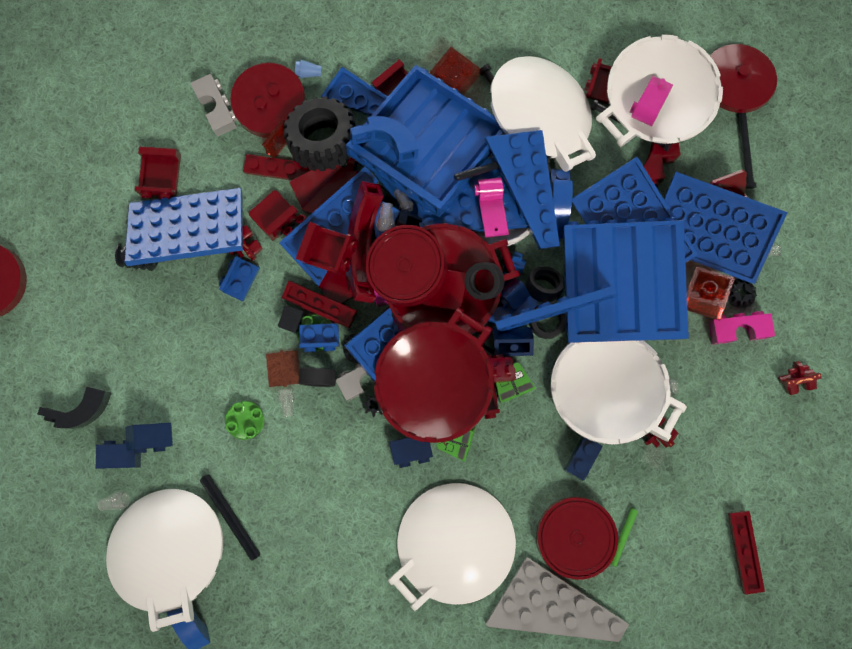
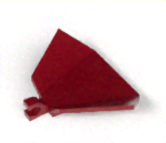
(318, 186)

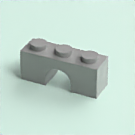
(208, 91)
(351, 382)

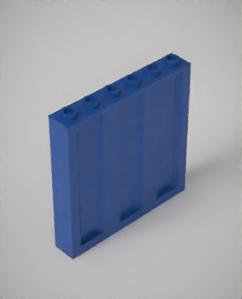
(447, 134)
(644, 267)

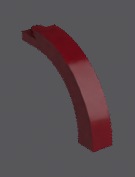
(361, 227)

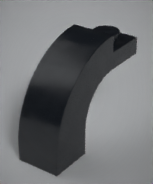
(86, 412)

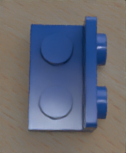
(238, 278)
(319, 336)

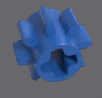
(519, 263)

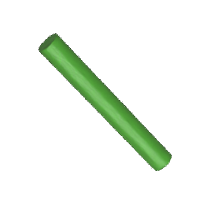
(624, 535)

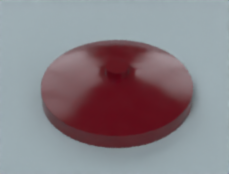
(745, 76)

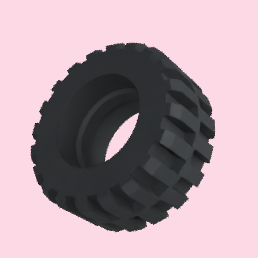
(313, 116)

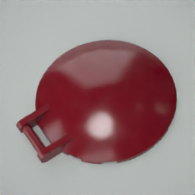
(462, 250)
(435, 379)

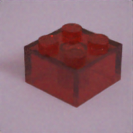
(456, 71)
(708, 293)

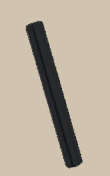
(230, 517)

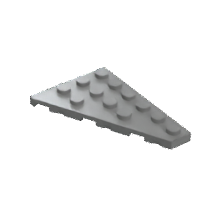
(549, 605)

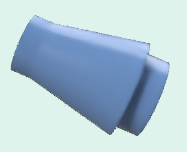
(306, 69)

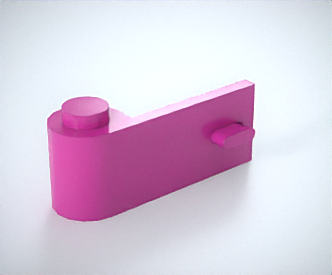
(651, 101)
(491, 206)

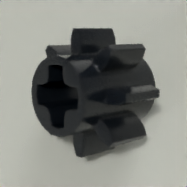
(368, 404)

